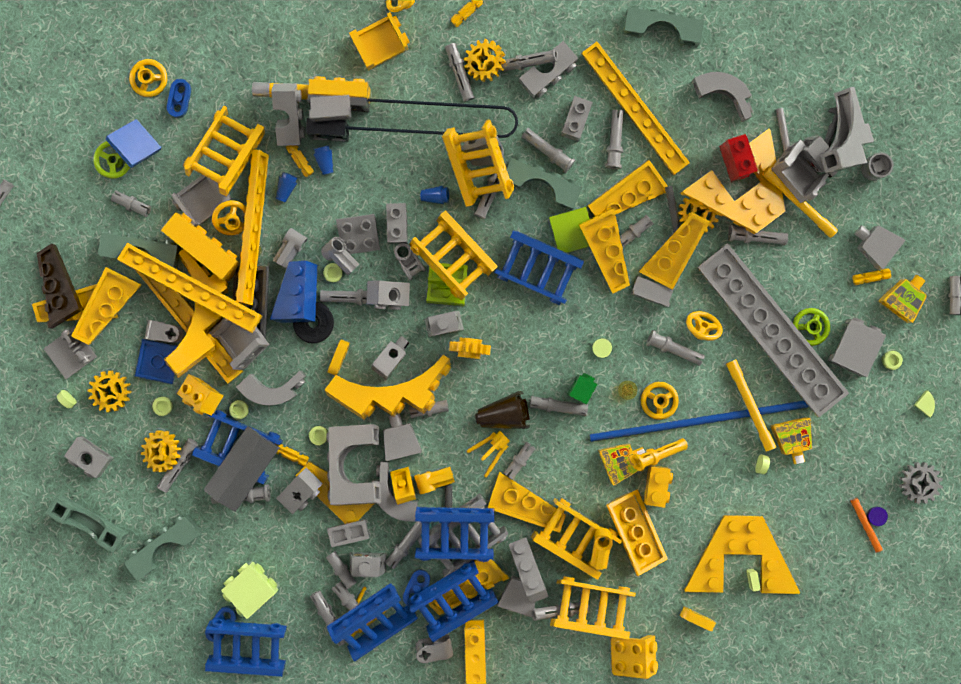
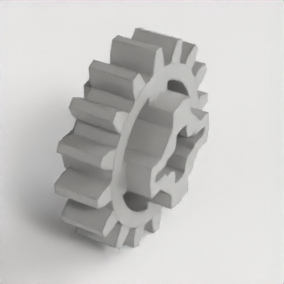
(922, 475)

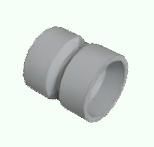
(877, 166)

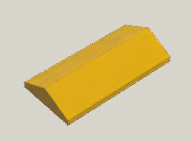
(635, 532)

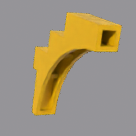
(196, 343)
(391, 399)

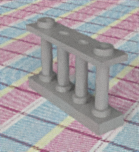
(497, 536)

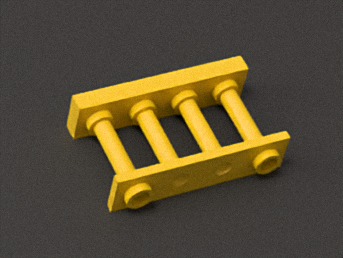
(235, 166)
(464, 175)
(459, 238)
(559, 547)
(581, 623)
(475, 652)

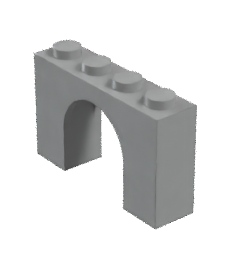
(341, 442)

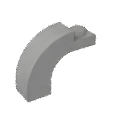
(728, 85)
(261, 394)
(403, 511)

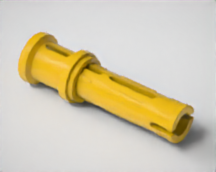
(652, 456)

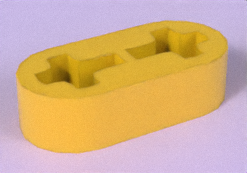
(338, 357)
(697, 619)

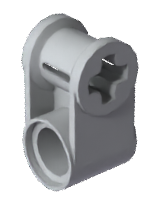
(409, 262)
(161, 332)
(437, 650)

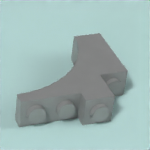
(850, 135)

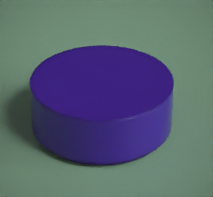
(877, 516)

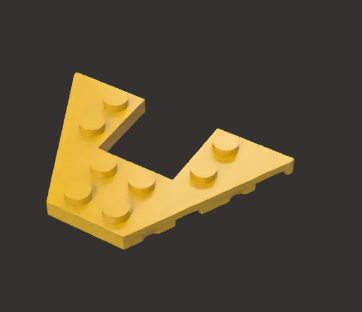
(756, 206)
(745, 537)

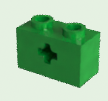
(582, 388)

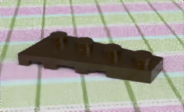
(57, 286)

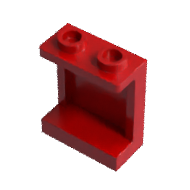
(738, 158)

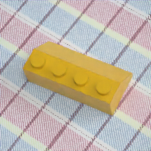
(200, 246)

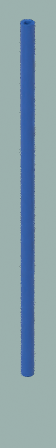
(695, 421)

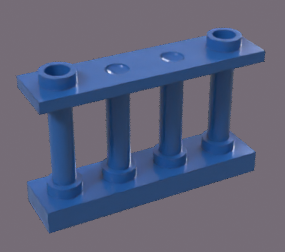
(554, 255)
(205, 451)
(464, 517)
(364, 613)
(459, 615)
(246, 665)

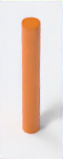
(866, 525)

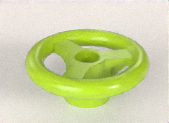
(113, 166)
(818, 326)

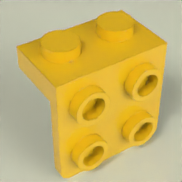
(634, 657)

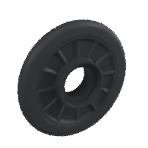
(321, 331)

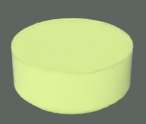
(332, 272)
(602, 348)
(892, 360)
(66, 399)
(162, 406)
(238, 409)
(318, 435)
(762, 464)

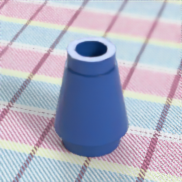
(324, 159)
(285, 186)
(435, 195)

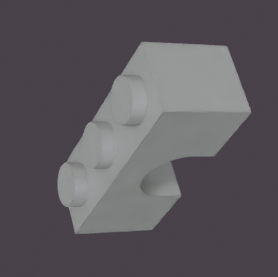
(537, 82)
(287, 98)
(528, 570)

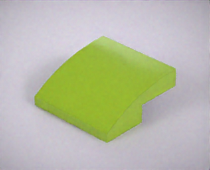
(567, 231)
(439, 292)

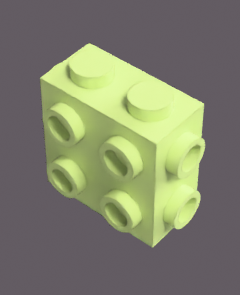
(249, 589)

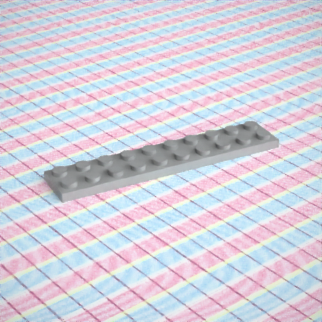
(773, 330)

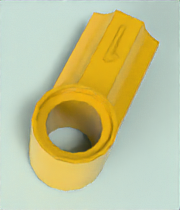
(431, 480)
(601, 550)

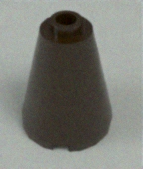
(505, 413)

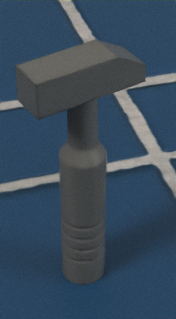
(832, 127)

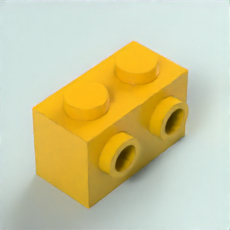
(199, 395)
(657, 486)

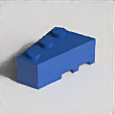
(297, 294)

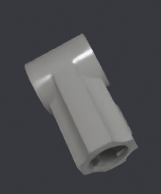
(291, 246)
(335, 251)

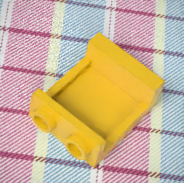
(380, 41)

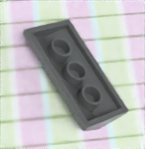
(260, 295)
(241, 469)

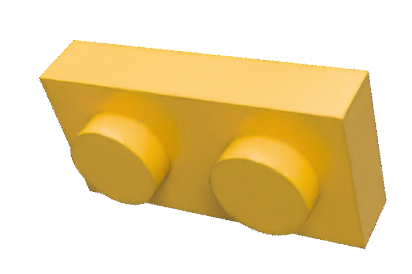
(402, 485)

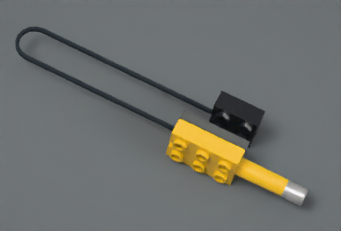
(359, 102)

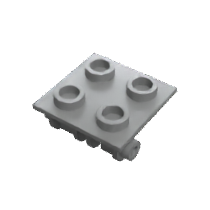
(359, 233)
(69, 353)

